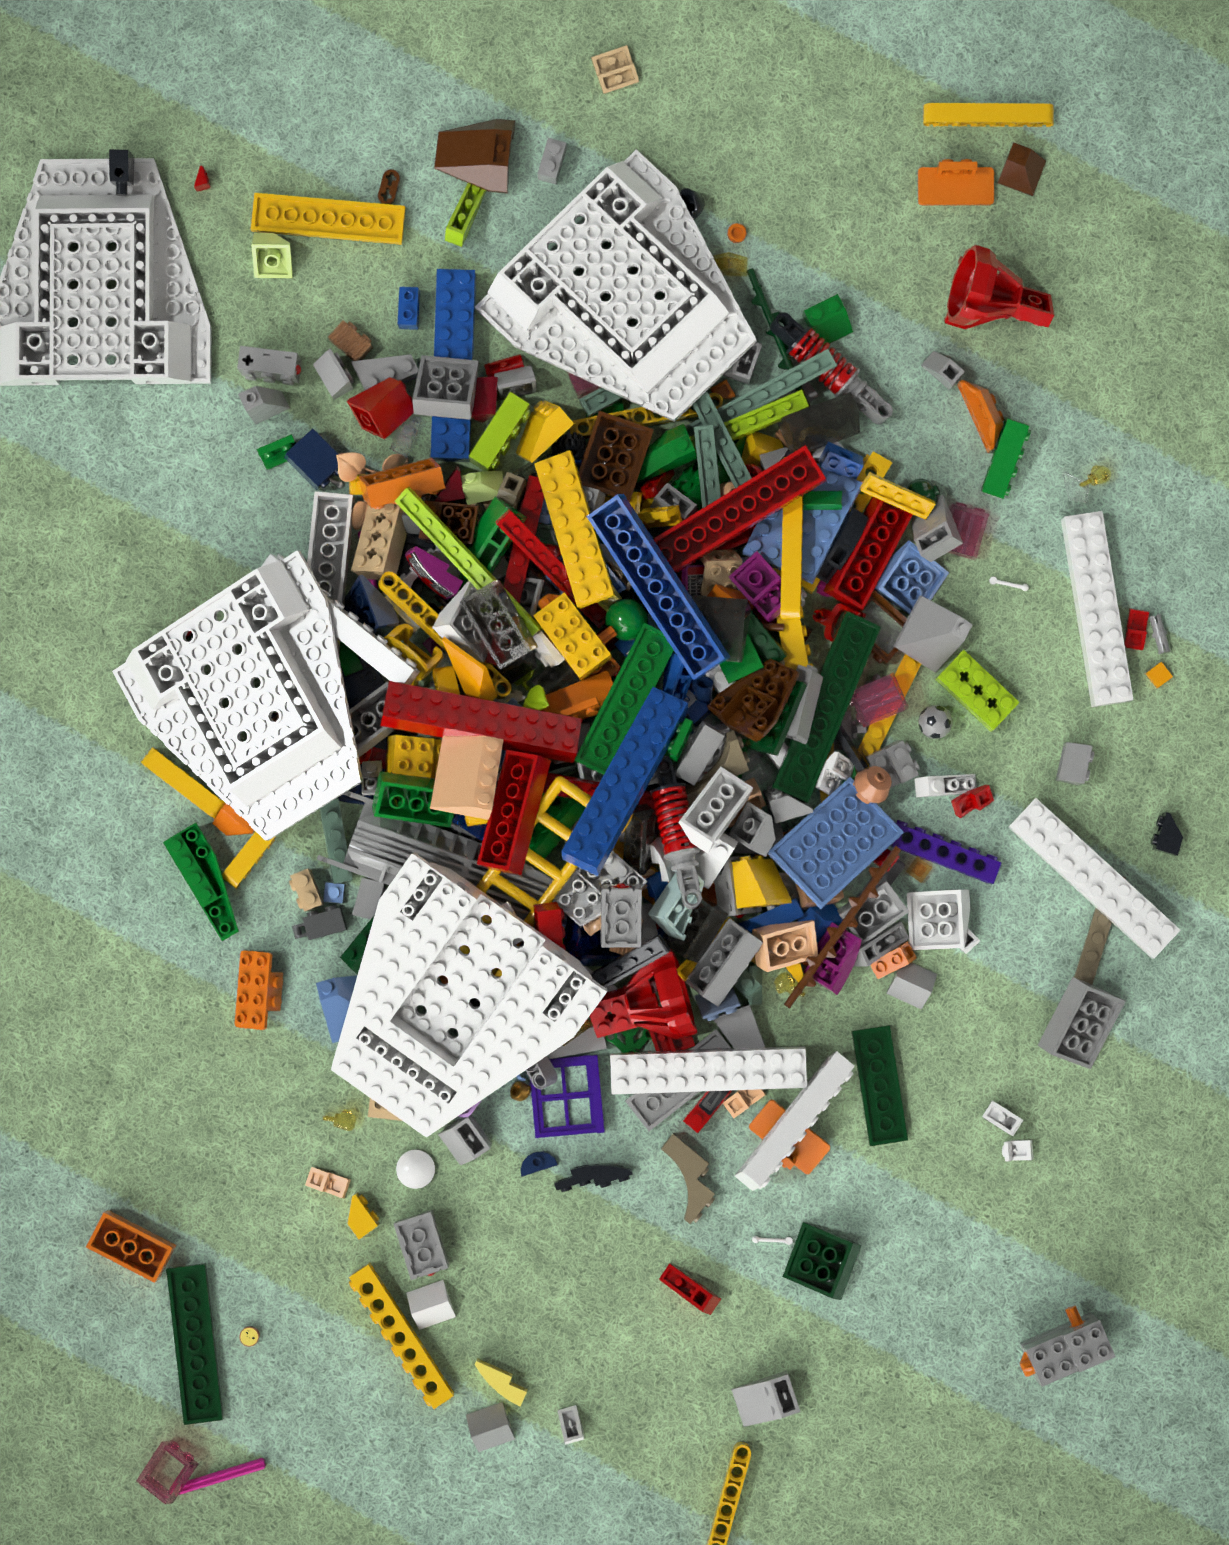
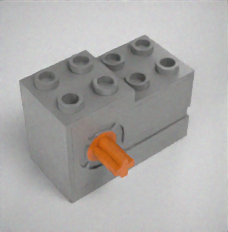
(1066, 1348)

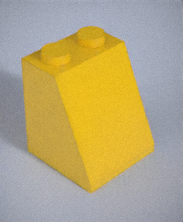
(758, 883)

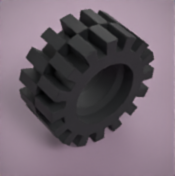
(571, 442)

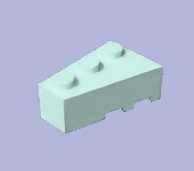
(670, 911)

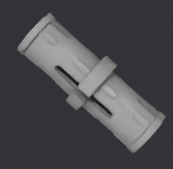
(1159, 634)

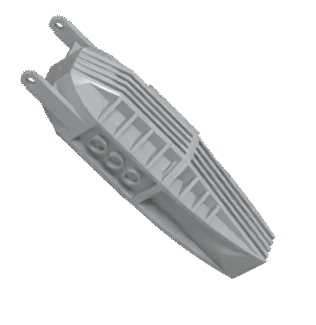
(385, 844)

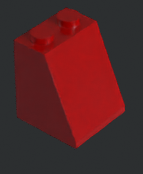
(382, 407)

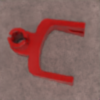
(831, 617)

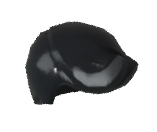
(694, 202)

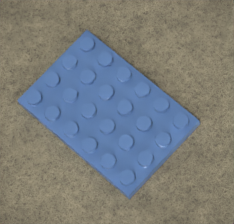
(819, 528)
(834, 843)

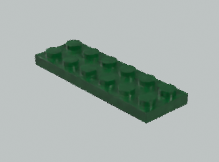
(879, 1085)

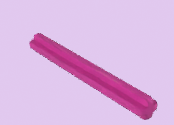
(223, 1475)

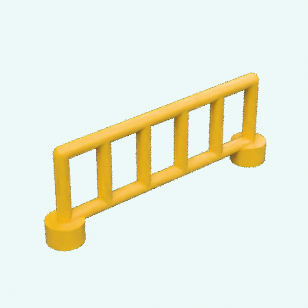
(560, 876)

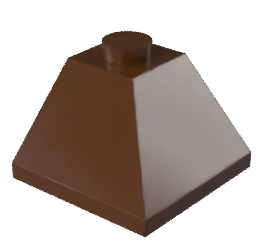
(1022, 169)

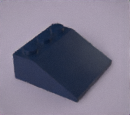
(371, 607)

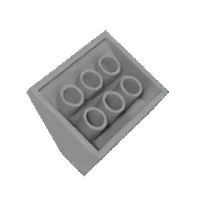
(1081, 1023)

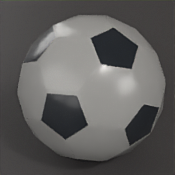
(935, 721)

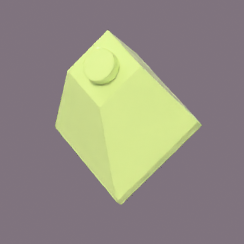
(271, 256)
(481, 486)

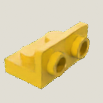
(661, 516)

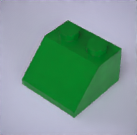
(829, 319)

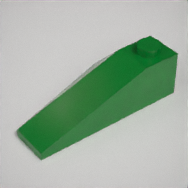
(667, 453)

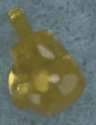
(1098, 476)
(785, 982)
(343, 1121)

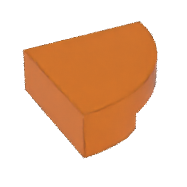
(723, 390)

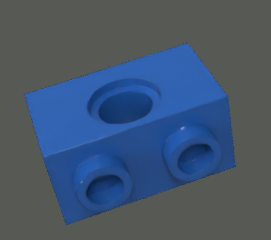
(408, 308)
(841, 461)

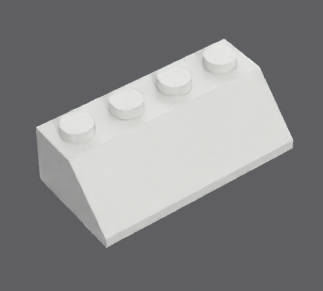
(715, 809)

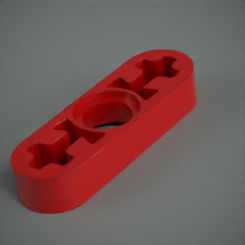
(654, 485)

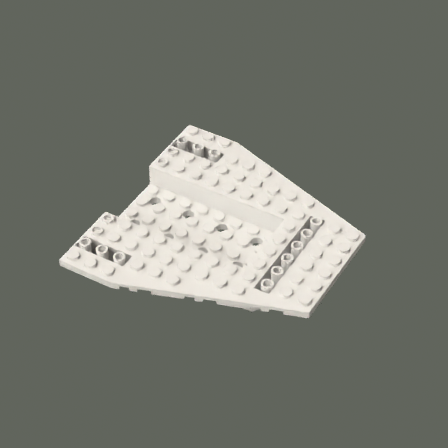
(157, 304)
(560, 317)
(288, 644)
(524, 1015)

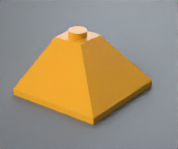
(470, 672)

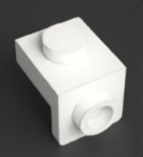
(1018, 1150)

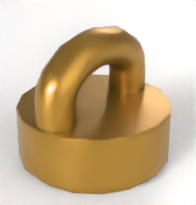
(520, 1091)

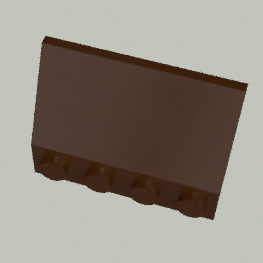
(614, 455)

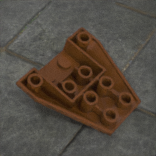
(477, 153)
(756, 700)

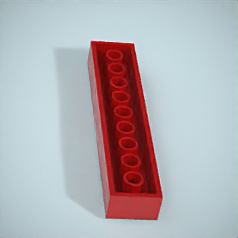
(740, 509)
(453, 714)

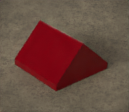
(485, 398)
(453, 488)

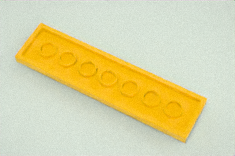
(328, 218)
(573, 530)

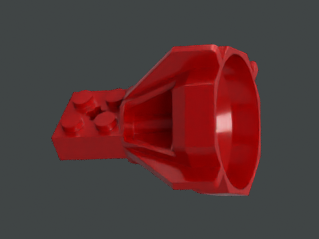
(984, 296)
(638, 1005)

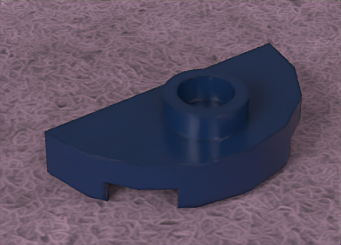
(536, 1162)

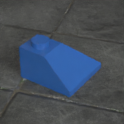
(822, 918)

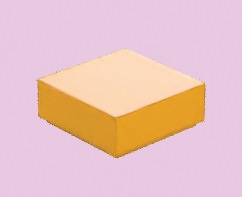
(1159, 675)

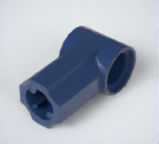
(703, 688)

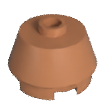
(872, 785)

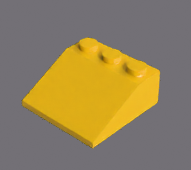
(542, 430)

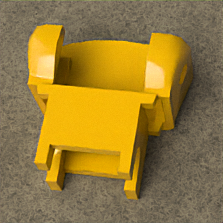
(424, 662)

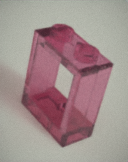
(156, 1488)

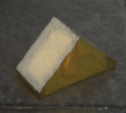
(731, 264)

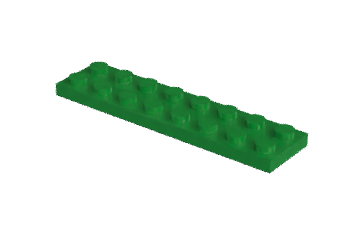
(627, 695)

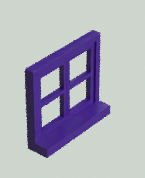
(593, 1094)

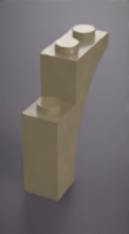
(731, 760)
(692, 1167)

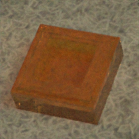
(918, 869)

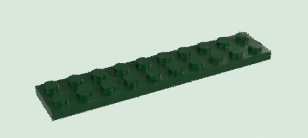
(840, 678)

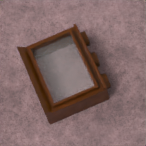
(891, 621)

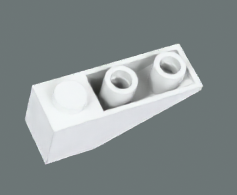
(944, 785)

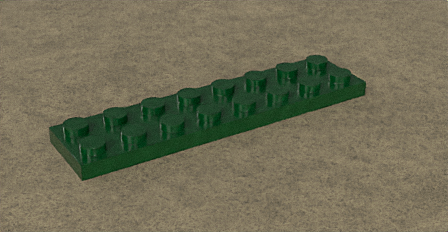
(194, 1344)

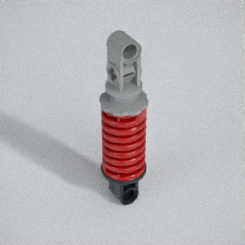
(841, 378)
(671, 807)

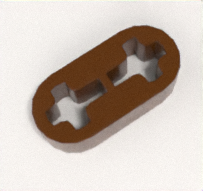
(393, 188)

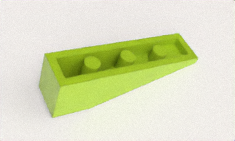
(464, 215)

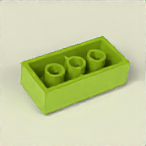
(500, 431)
(964, 691)

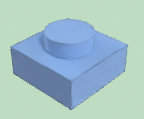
(334, 892)

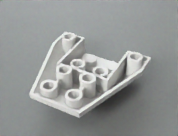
(582, 891)

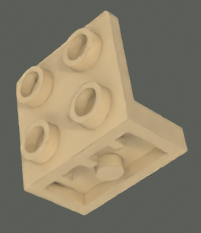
(718, 568)

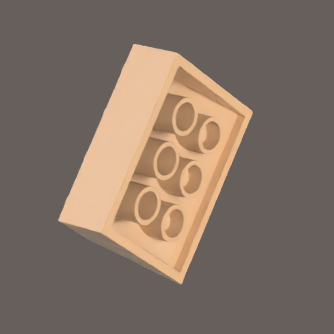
(467, 775)

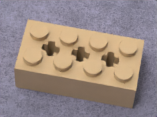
(380, 542)

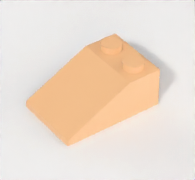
(785, 944)

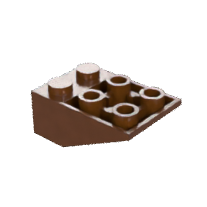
(457, 517)

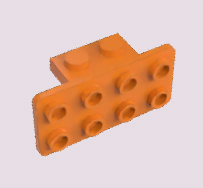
(955, 184)
(582, 698)
(257, 990)
(806, 1152)

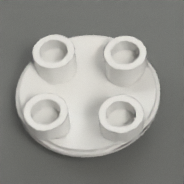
(415, 1169)

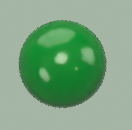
(626, 618)

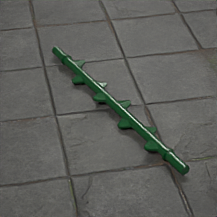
(770, 314)

